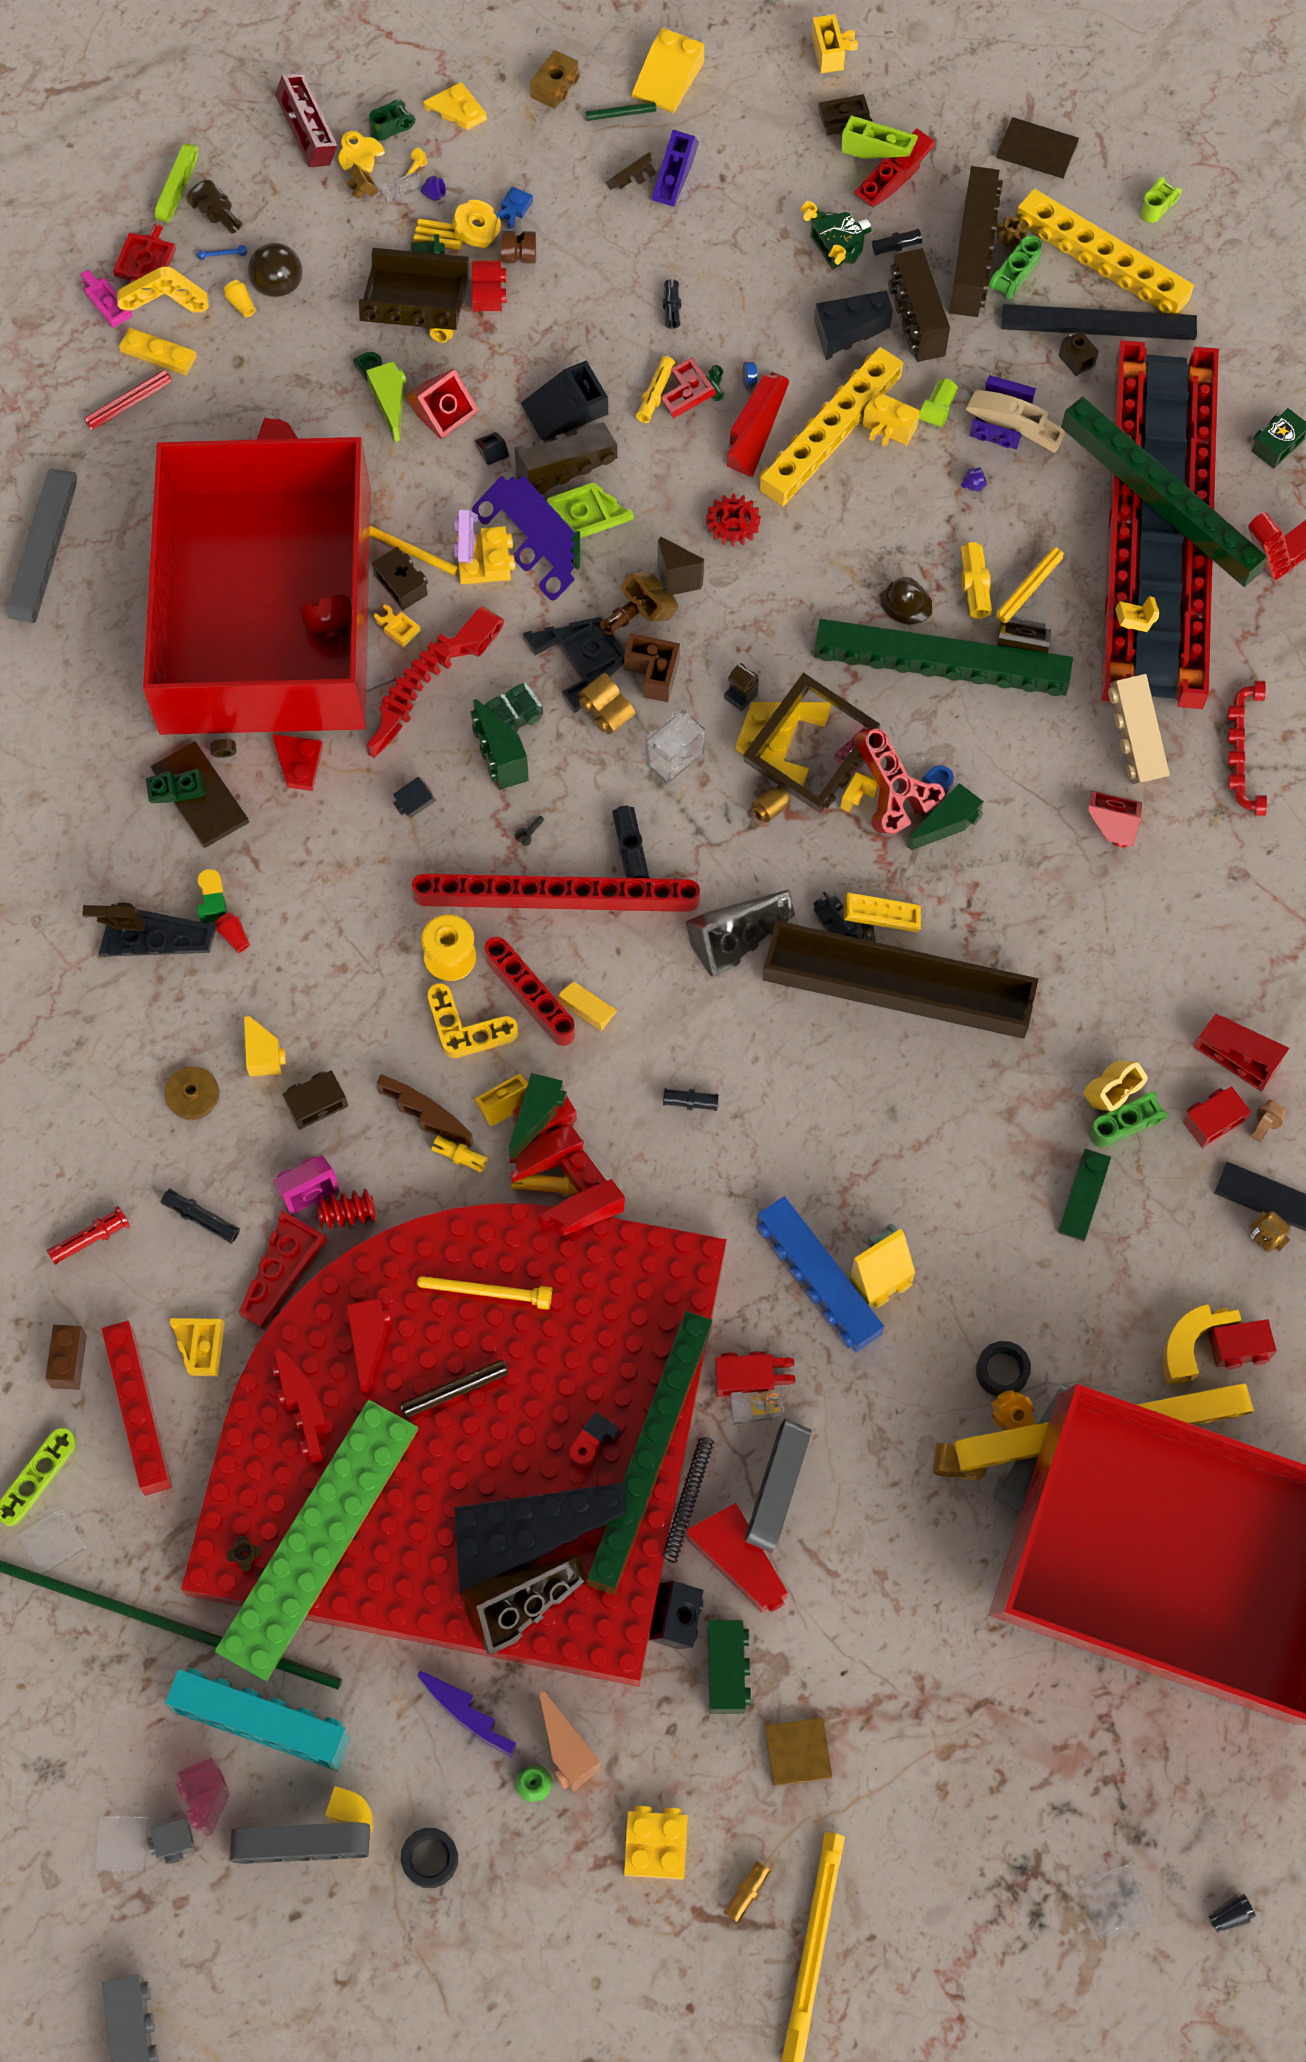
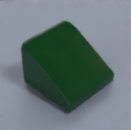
(576, 550)

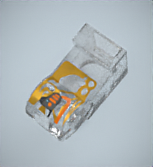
(756, 1406)

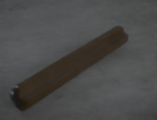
(454, 1388)

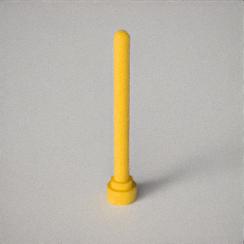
(539, 1297)

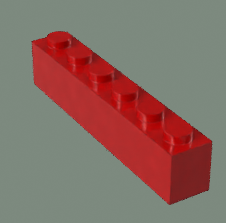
(136, 1408)

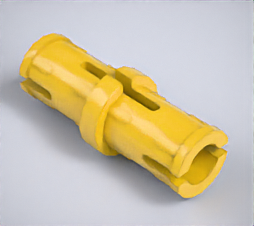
(459, 1154)

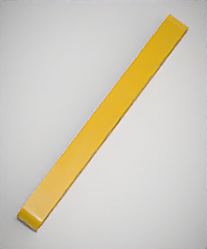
(1027, 1441)

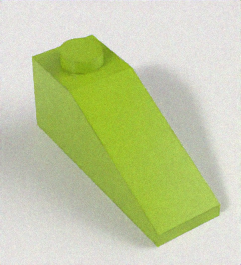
(873, 140)
(388, 390)

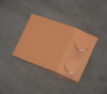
(571, 1756)

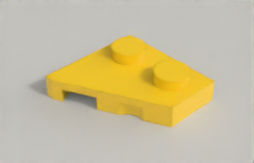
(458, 106)

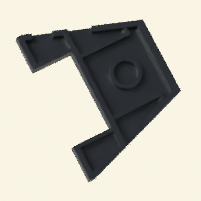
(585, 647)

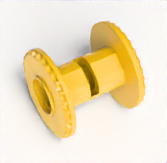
(448, 947)

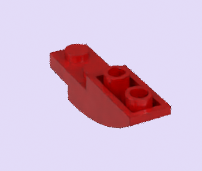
(894, 172)
(300, 1395)

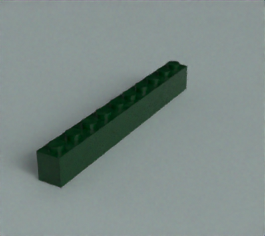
(1163, 492)
(943, 657)
(651, 1451)

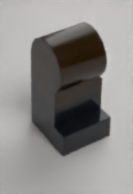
(742, 687)

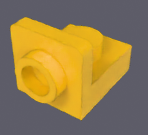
(857, 788)

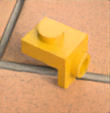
(1136, 616)

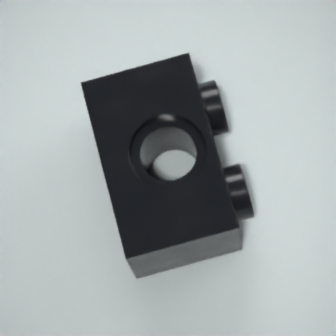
(665, 1626)

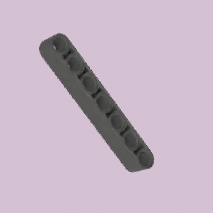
(42, 545)

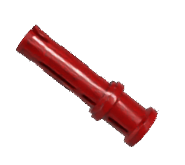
(100, 1229)

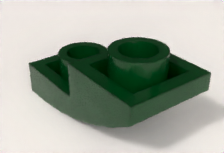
(174, 788)

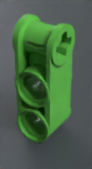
(1017, 267)
(1144, 1112)

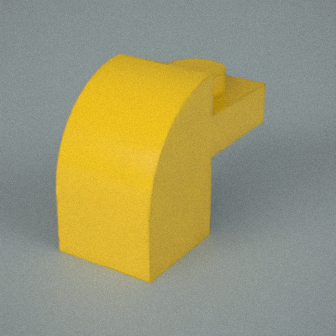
(349, 1807)

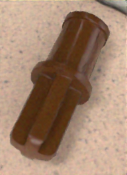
(619, 618)

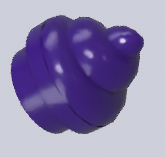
(434, 188)
(974, 479)

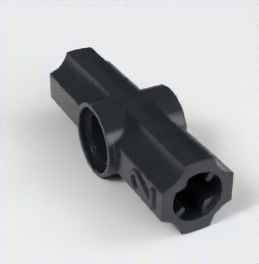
(628, 832)

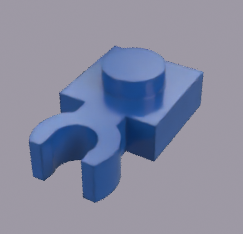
(514, 204)

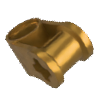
(947, 1464)

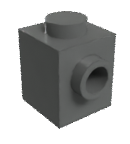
(171, 1841)

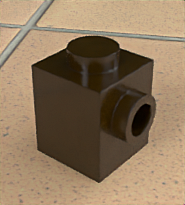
(1078, 353)

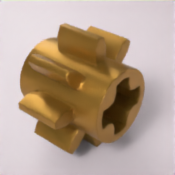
(1011, 231)

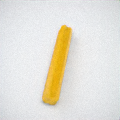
(1029, 585)

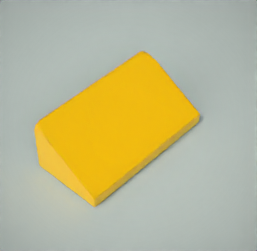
(586, 1005)
(502, 1100)

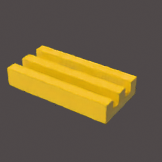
(444, 230)

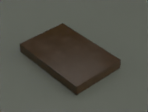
(1037, 147)

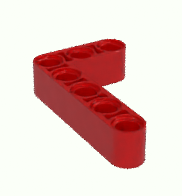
(1282, 551)

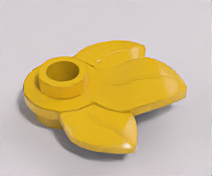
(360, 153)

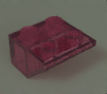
(205, 1792)

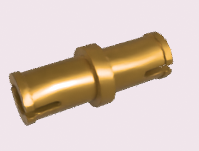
(747, 1891)

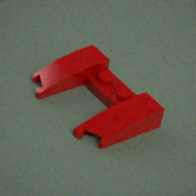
(596, 1196)

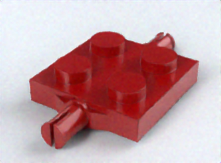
(143, 255)

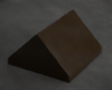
(679, 568)
(1024, 637)

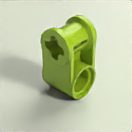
(1159, 200)

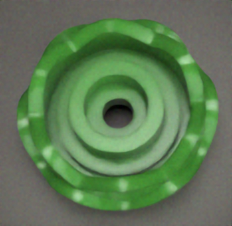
(523, 1783)

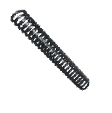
(686, 1500)

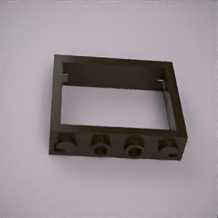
(778, 719)

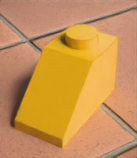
(262, 1050)

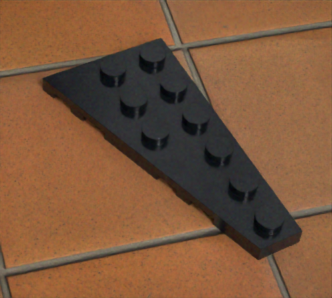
(519, 1530)

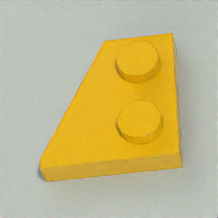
(200, 1344)

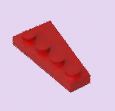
(285, 1261)

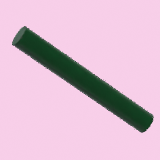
(620, 111)

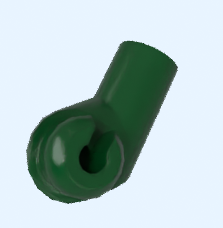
(714, 376)

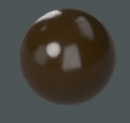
(275, 270)

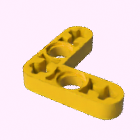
(163, 281)
(457, 1033)

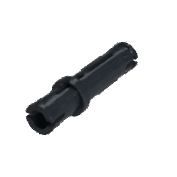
(191, 1210)

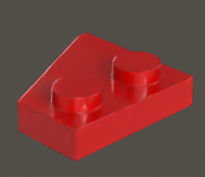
(298, 760)

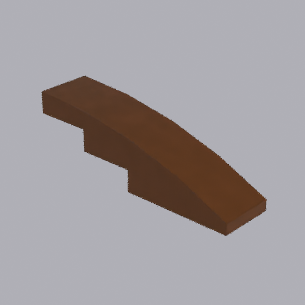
(432, 1116)

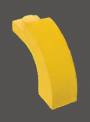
(1178, 1353)

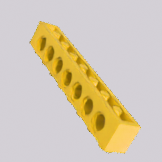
(1104, 253)
(843, 421)

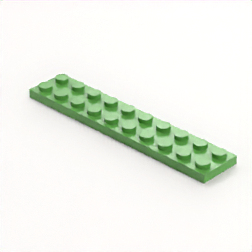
(316, 1541)

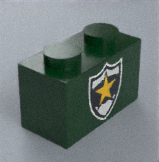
(1279, 438)

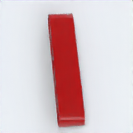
(532, 1002)

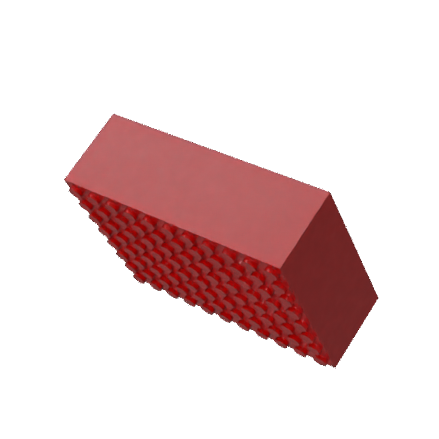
(233, 557)
(1165, 1552)

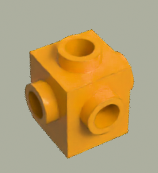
(1012, 1411)

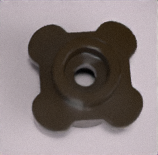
(244, 1562)

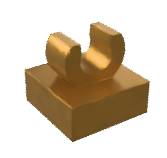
(363, 181)

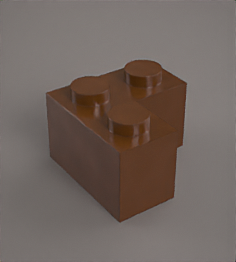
(656, 660)

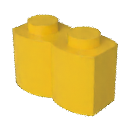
(1115, 1085)

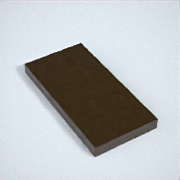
(210, 815)

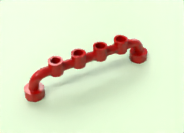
(1237, 757)

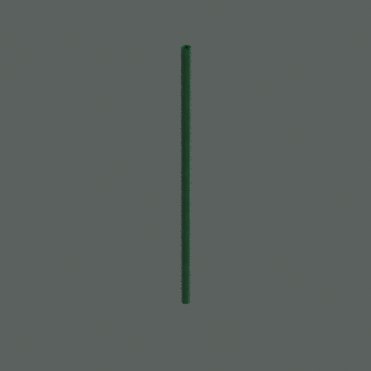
(154, 1619)

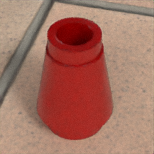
(232, 931)

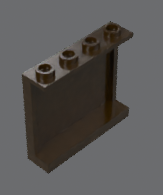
(415, 289)

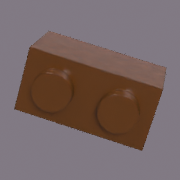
(66, 1357)

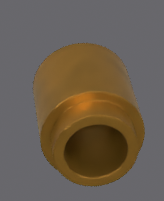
(770, 803)

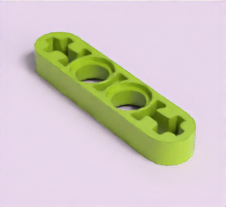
(176, 182)
(39, 1479)

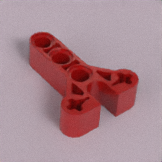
(891, 802)

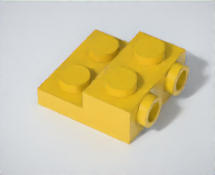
(490, 557)
(656, 1843)

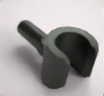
(529, 831)

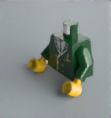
(836, 234)

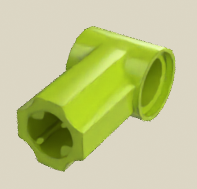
(938, 406)

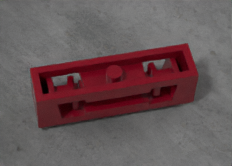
(305, 120)

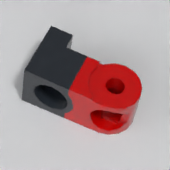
(590, 1440)

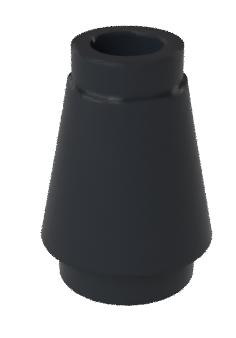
(1232, 1914)

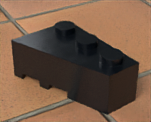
(851, 320)

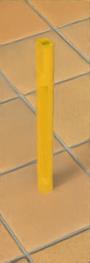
(813, 1948)

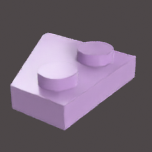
(465, 546)

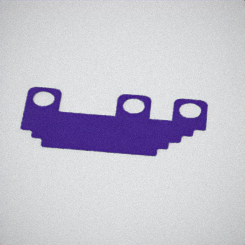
(537, 519)

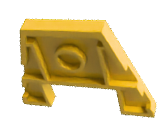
(776, 752)

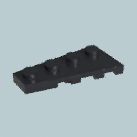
(161, 937)

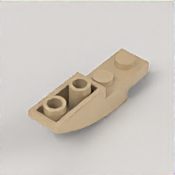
(1016, 415)

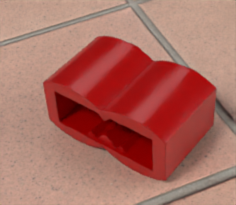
(487, 285)

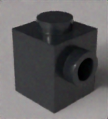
(413, 798)

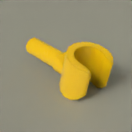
(419, 159)

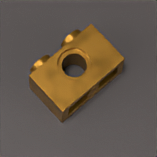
(554, 79)

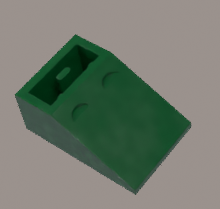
(500, 747)

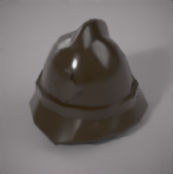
(906, 601)

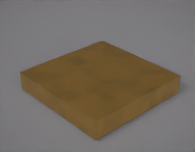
(798, 1752)

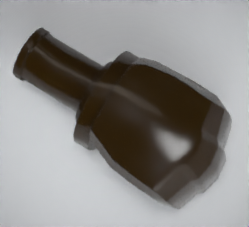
(214, 203)

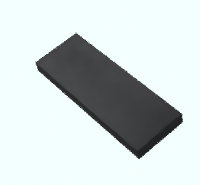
(1262, 1194)

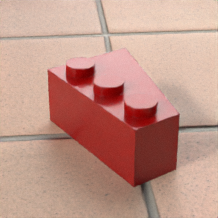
(1241, 1051)

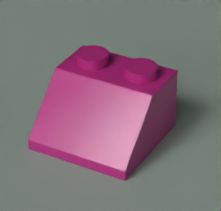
(303, 1185)

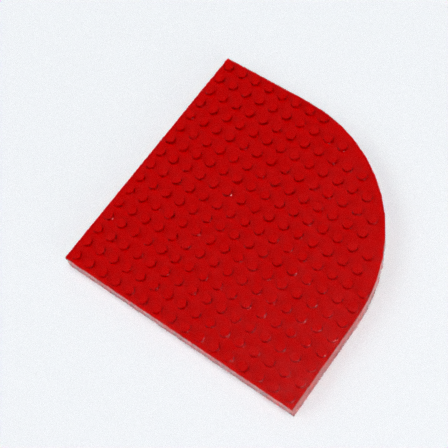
(595, 1350)

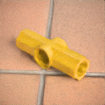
(975, 580)

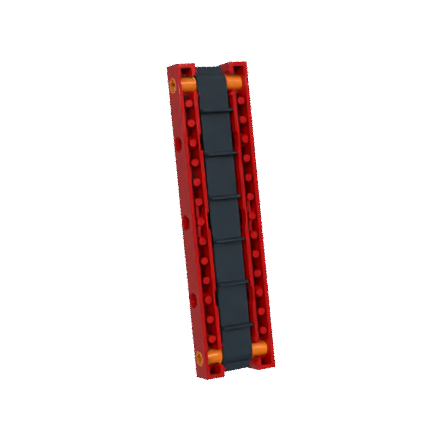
(1157, 555)

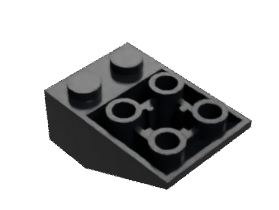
(566, 402)

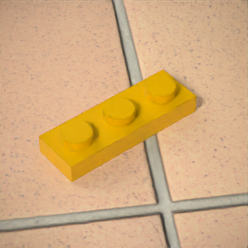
(157, 351)

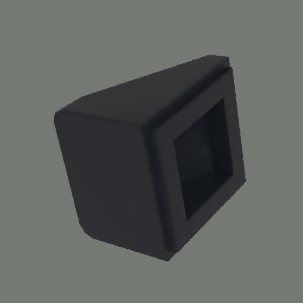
(492, 448)

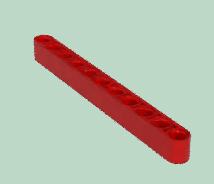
(546, 884)

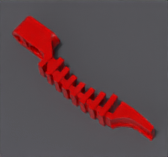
(471, 639)

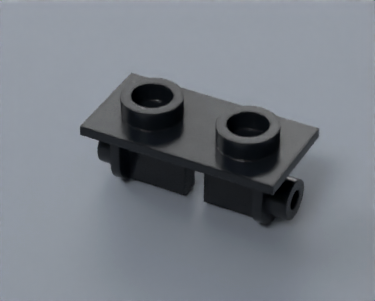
(830, 910)

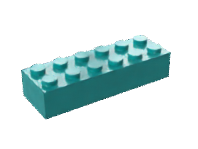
(257, 1719)

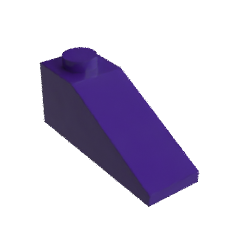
(675, 167)

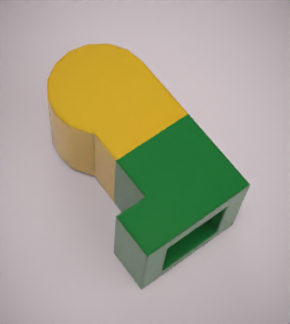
(214, 897)

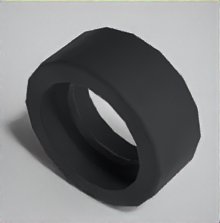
(1011, 1349)
(452, 1857)

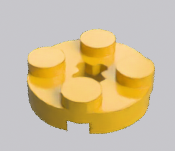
(468, 232)

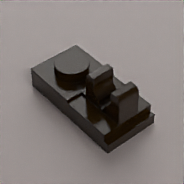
(635, 169)

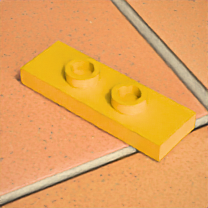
(882, 912)

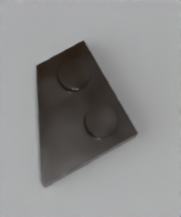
(119, 917)

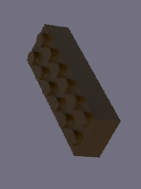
(976, 241)

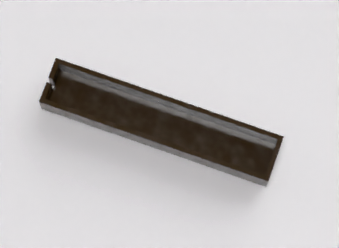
(900, 979)

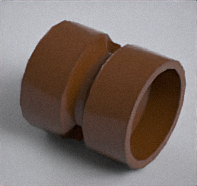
(518, 247)

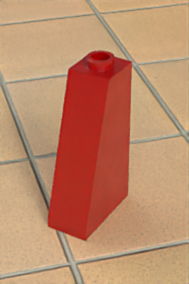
(742, 1564)

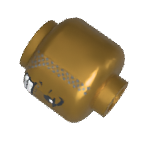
(1269, 1231)

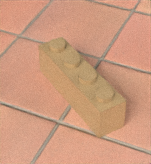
(1139, 729)

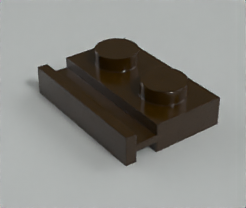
(837, 112)

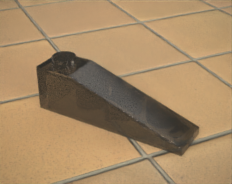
(732, 931)

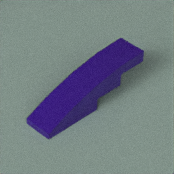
(458, 1706)

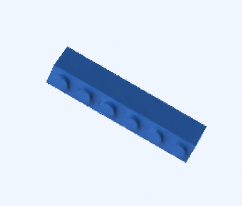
(819, 1274)

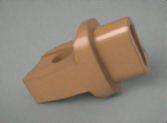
(1269, 1116)

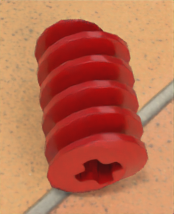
(346, 1209)

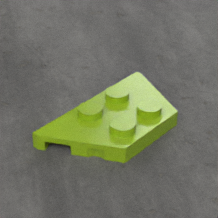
(589, 509)

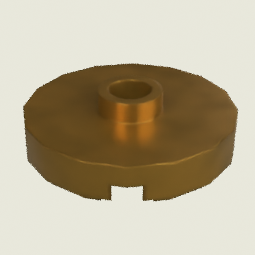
(194, 1105)

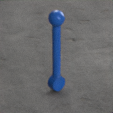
(241, 250)

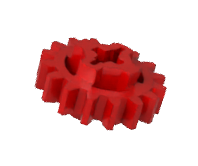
(733, 519)

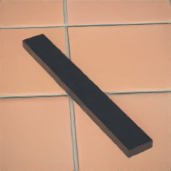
(1099, 322)

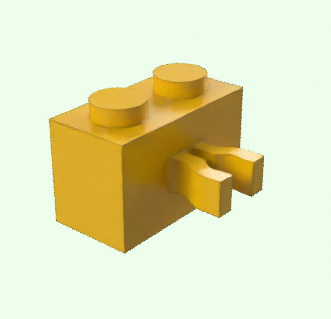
(830, 43)
(890, 418)

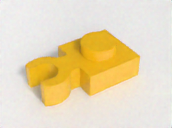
(398, 627)

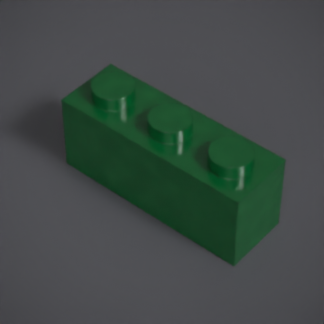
(728, 1667)

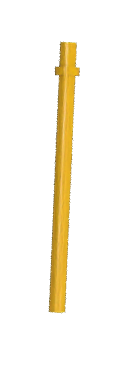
(413, 551)

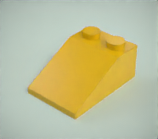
(669, 70)
(883, 1270)

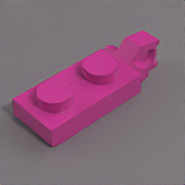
(104, 299)

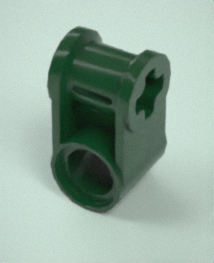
(389, 120)

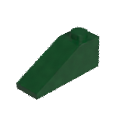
(948, 818)
(538, 1108)
(1084, 1194)

